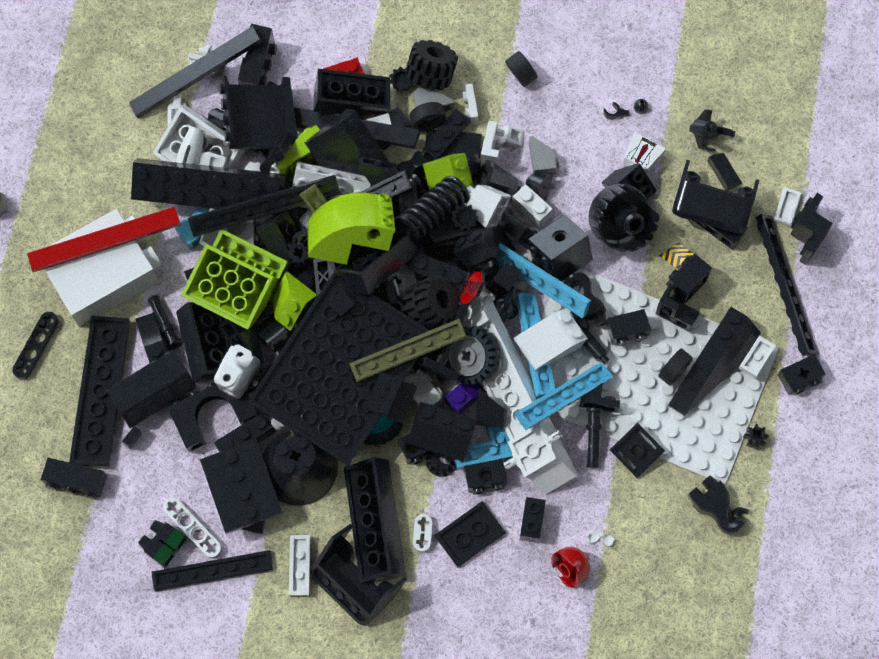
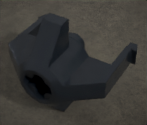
(705, 129)

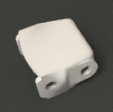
(236, 372)

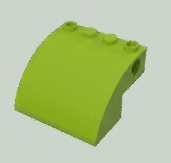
(348, 222)

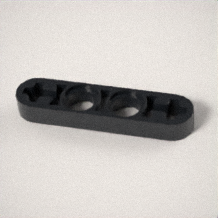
(32, 344)

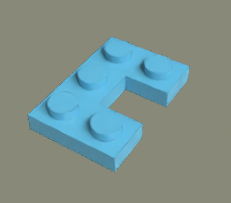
(488, 451)

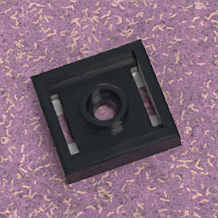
(645, 458)

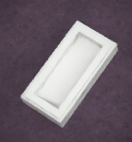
(787, 207)

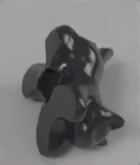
(505, 305)

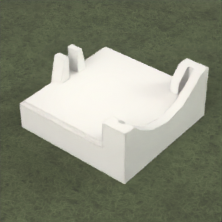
(488, 151)

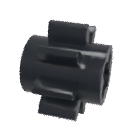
(756, 430)

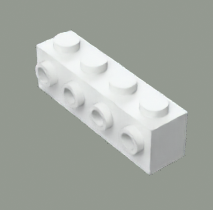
(346, 181)

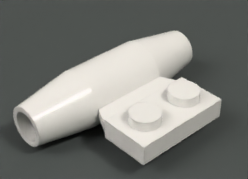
(191, 150)

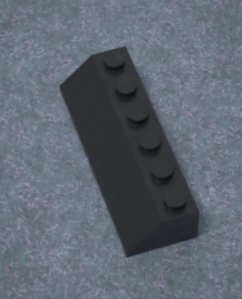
(374, 520)

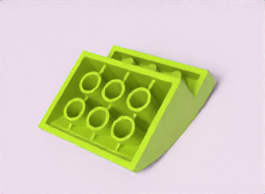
(235, 279)

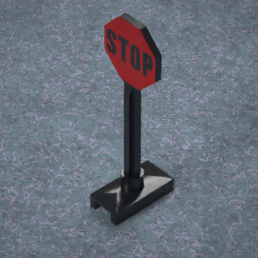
(469, 294)

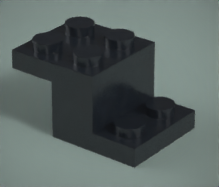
(810, 228)

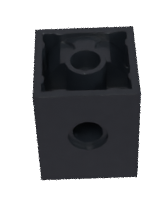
(561, 248)

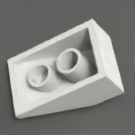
(551, 339)

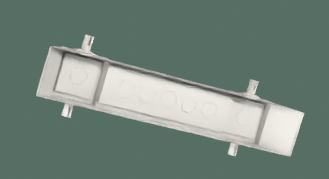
(538, 449)

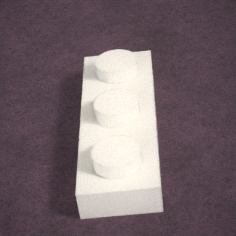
(299, 565)

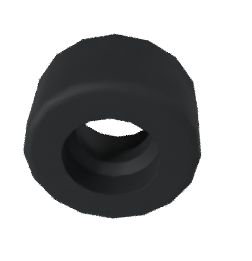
(521, 68)

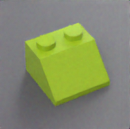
(452, 165)
(291, 301)

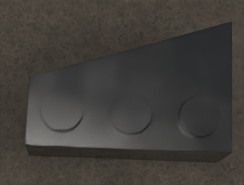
(258, 59)

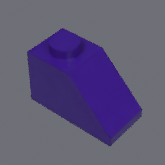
(463, 397)

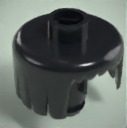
(622, 212)

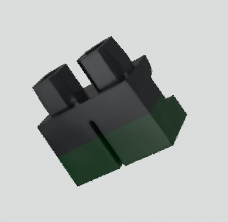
(156, 549)

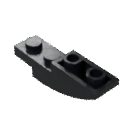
(515, 228)

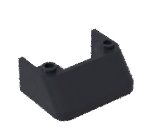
(713, 205)
(341, 581)

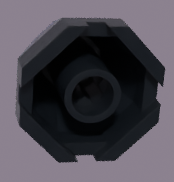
(497, 178)

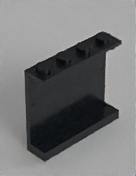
(257, 114)

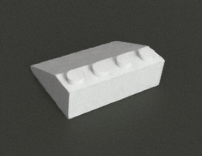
(213, 138)

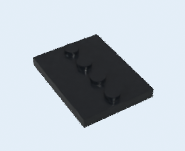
(241, 486)

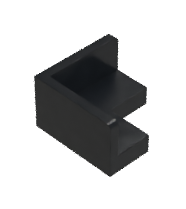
(676, 311)

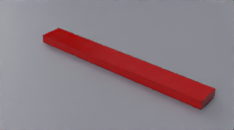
(103, 239)

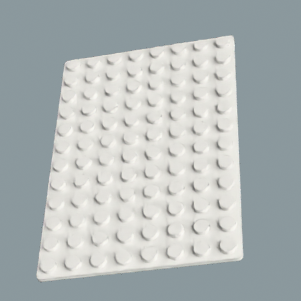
(702, 439)

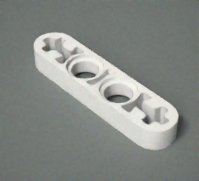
(192, 528)

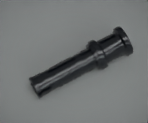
(167, 328)
(593, 427)

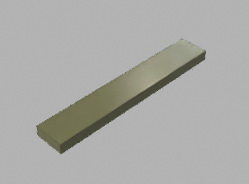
(408, 350)

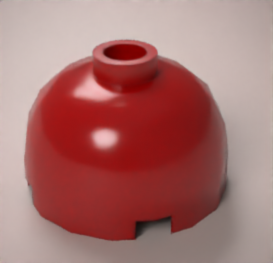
(571, 561)

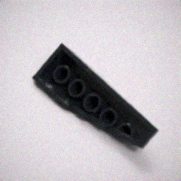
(717, 360)

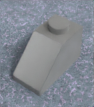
(426, 95)
(542, 157)

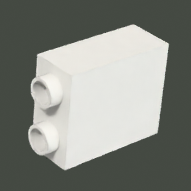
(103, 278)

